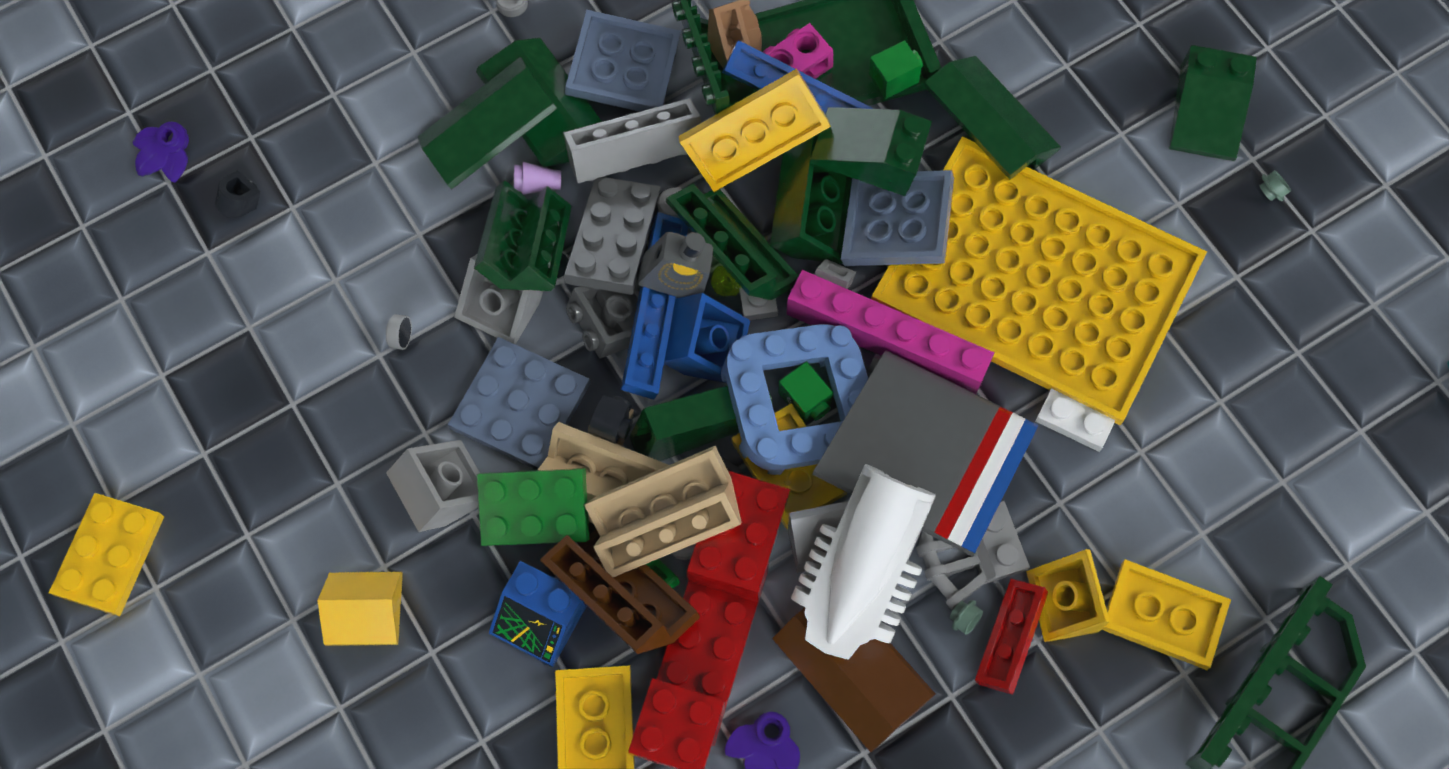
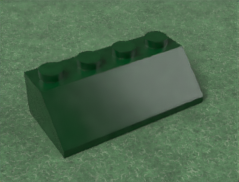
(810, 207)

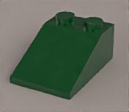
(1212, 102)
(873, 146)

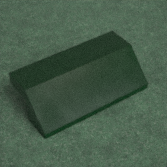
(991, 116)
(486, 123)
(547, 136)
(523, 239)
(734, 242)

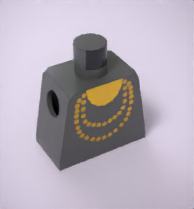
(677, 265)

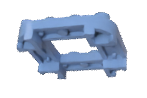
(751, 400)

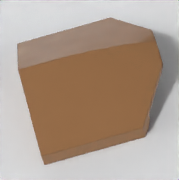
(728, 25)

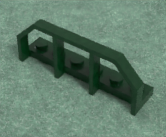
(1275, 660)

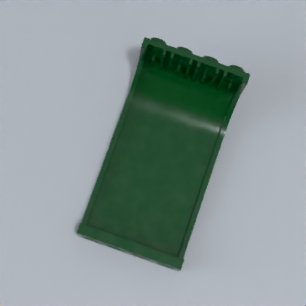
(850, 28)

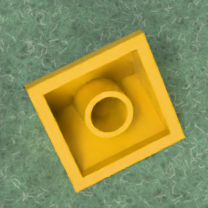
(1073, 597)
(360, 608)

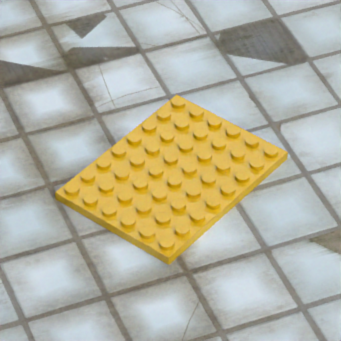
(1049, 282)

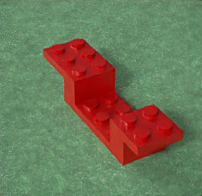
(700, 667)

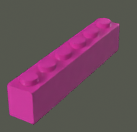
(884, 328)

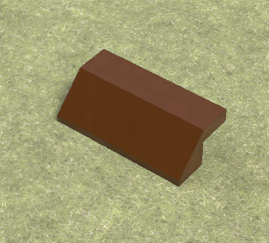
(633, 604)
(868, 692)

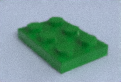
(533, 506)

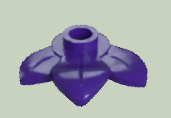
(159, 154)
(759, 750)

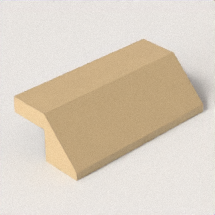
(621, 464)
(664, 512)

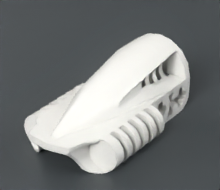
(863, 565)

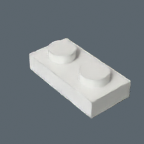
(1075, 420)

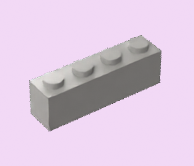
(629, 140)

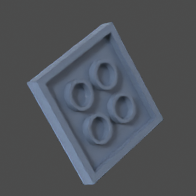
(622, 62)
(899, 228)
(518, 403)

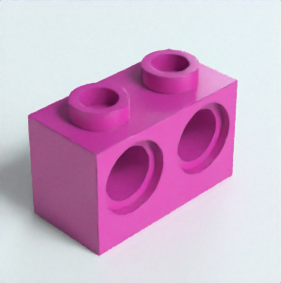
(802, 39)

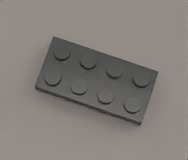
(613, 235)

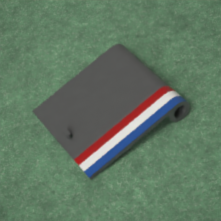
(934, 440)

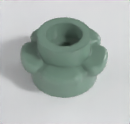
(1274, 186)
(965, 616)

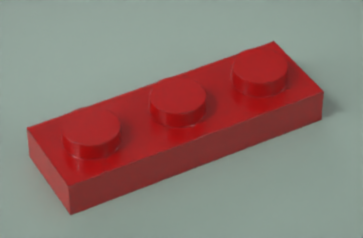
(1011, 636)

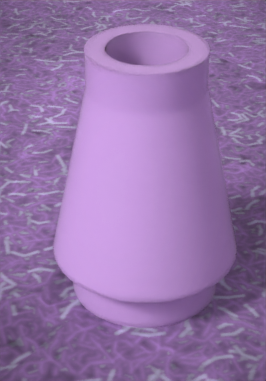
(534, 178)

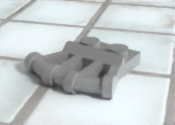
(996, 558)

